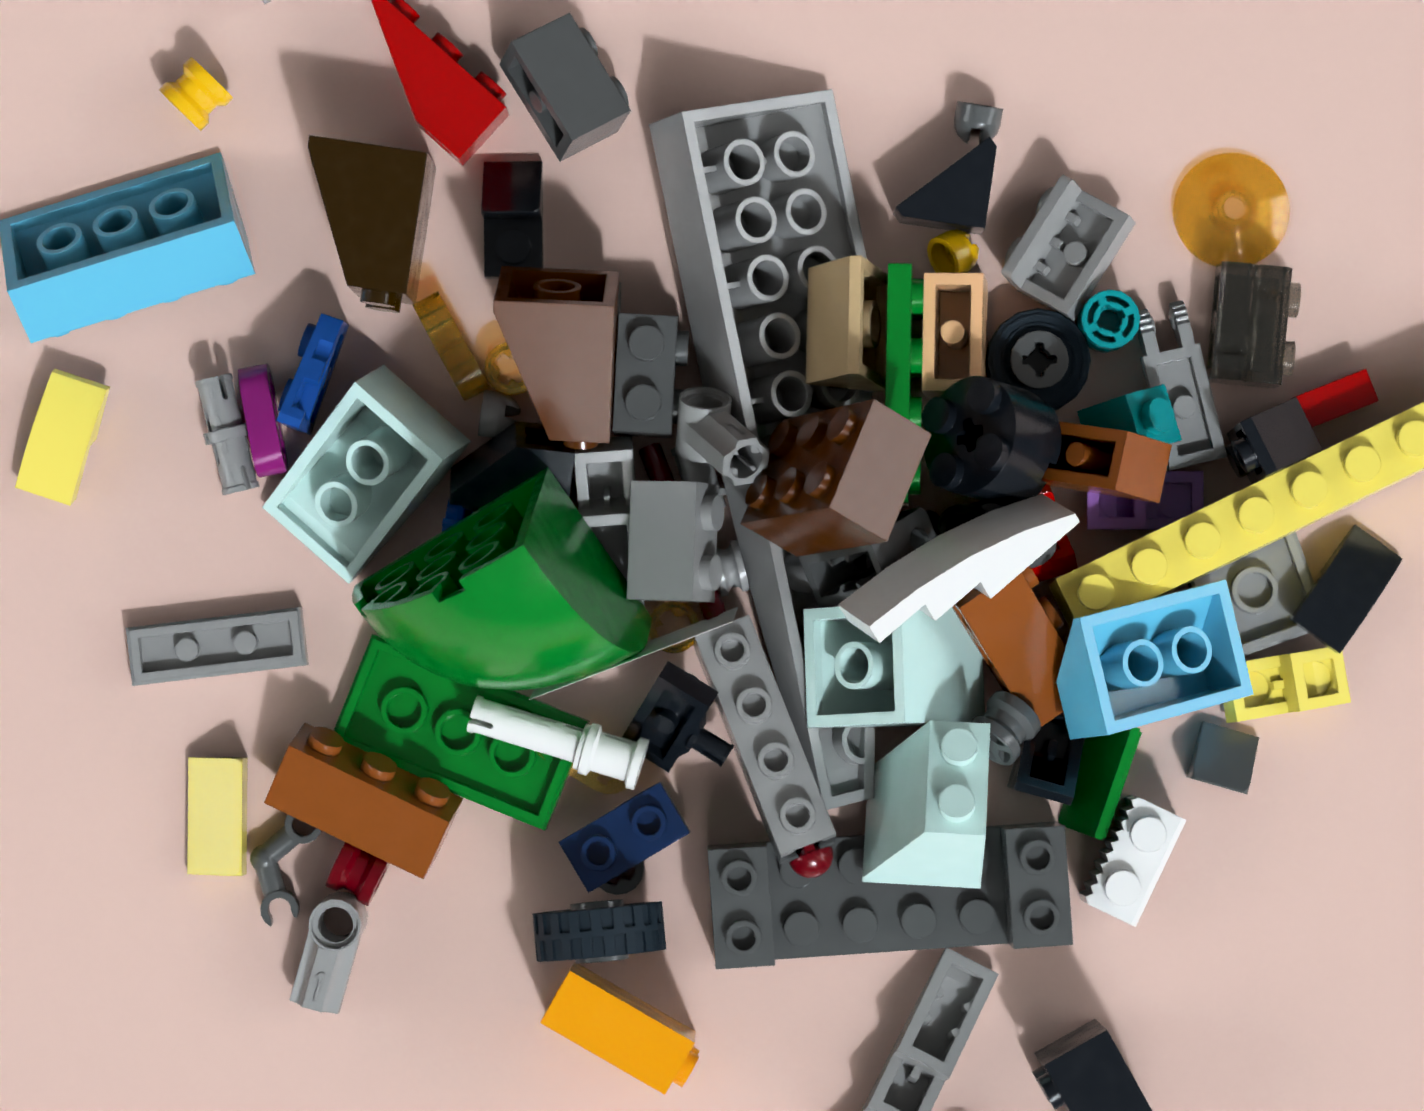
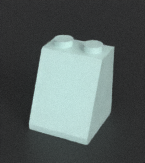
(905, 681)
(930, 808)

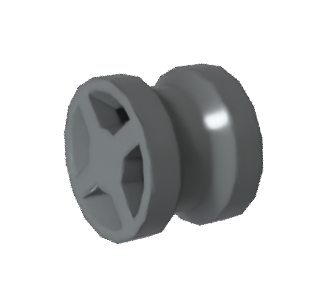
(1010, 725)

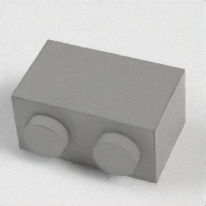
(674, 541)

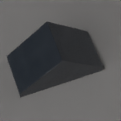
(956, 196)
(1048, 763)

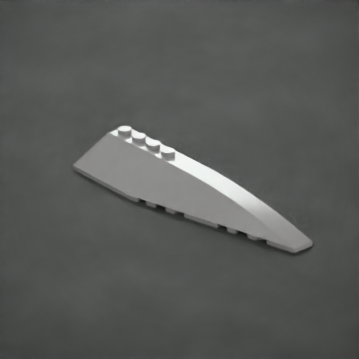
(749, 208)

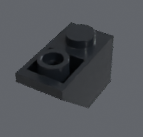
(1271, 441)
(507, 462)

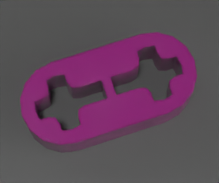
(261, 414)

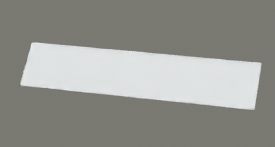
(658, 644)

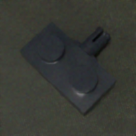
(675, 720)

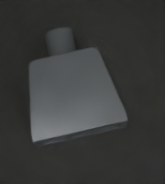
(835, 575)

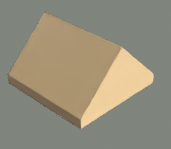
(847, 324)

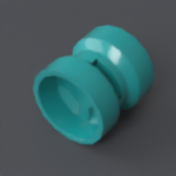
(1101, 325)

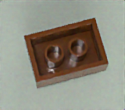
(835, 478)

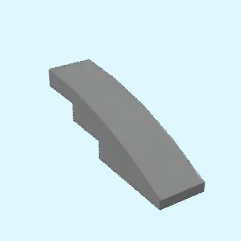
(932, 1036)

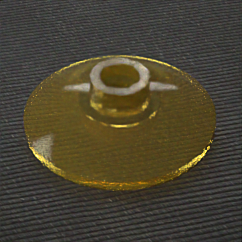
(1201, 213)

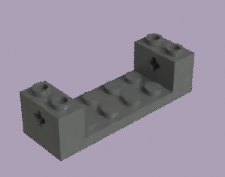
(775, 914)

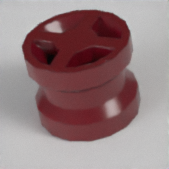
(357, 873)

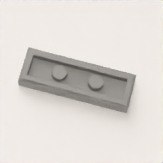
(217, 646)

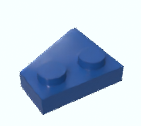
(319, 354)

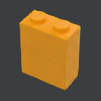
(622, 1029)

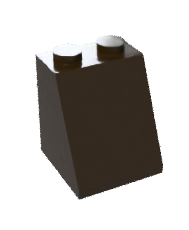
(377, 215)

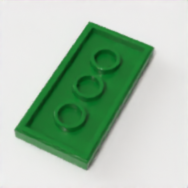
(423, 729)

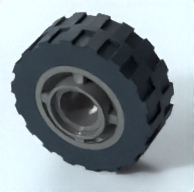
(599, 931)

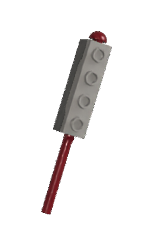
(760, 729)

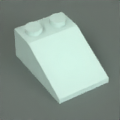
(365, 472)

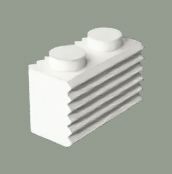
(1132, 859)

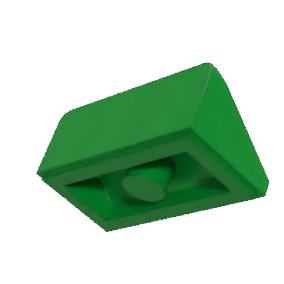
(1100, 782)

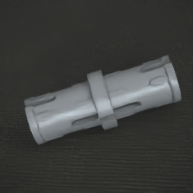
(227, 434)

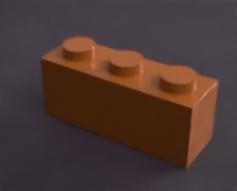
(1109, 463)
(1018, 641)
(363, 799)

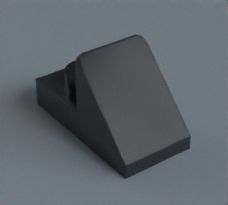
(512, 215)

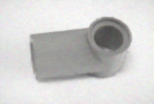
(715, 437)
(328, 957)

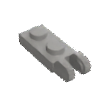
(1187, 387)

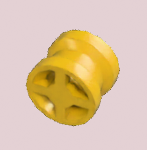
(196, 93)

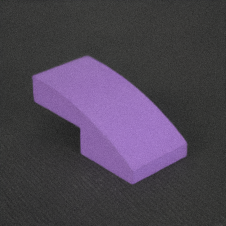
(1180, 496)

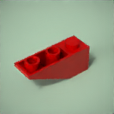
(443, 96)

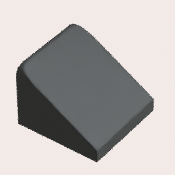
(1223, 757)

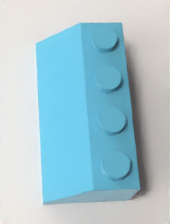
(124, 248)

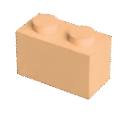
(953, 329)

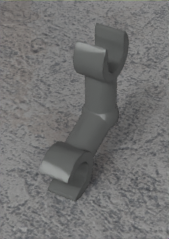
(265, 859)

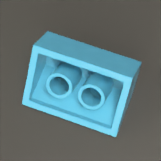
(1152, 661)

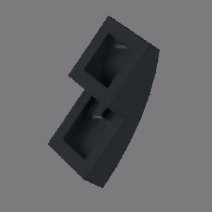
(1346, 589)

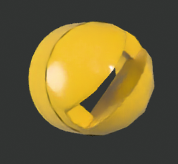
(952, 252)

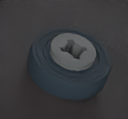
(1026, 336)

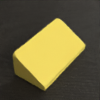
(217, 816)

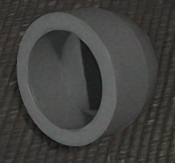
(978, 117)

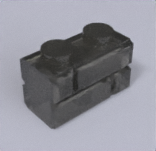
(1251, 325)

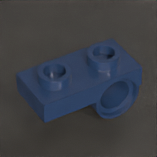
(624, 836)

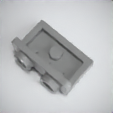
(1066, 248)

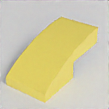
(62, 436)
(1292, 684)

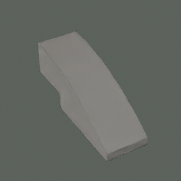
(604, 494)

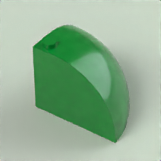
(508, 596)

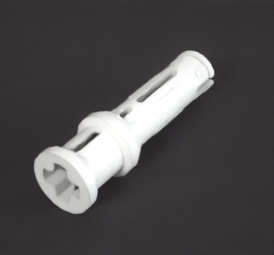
(587, 748)

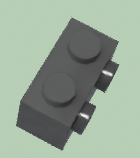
(565, 86)
(645, 374)

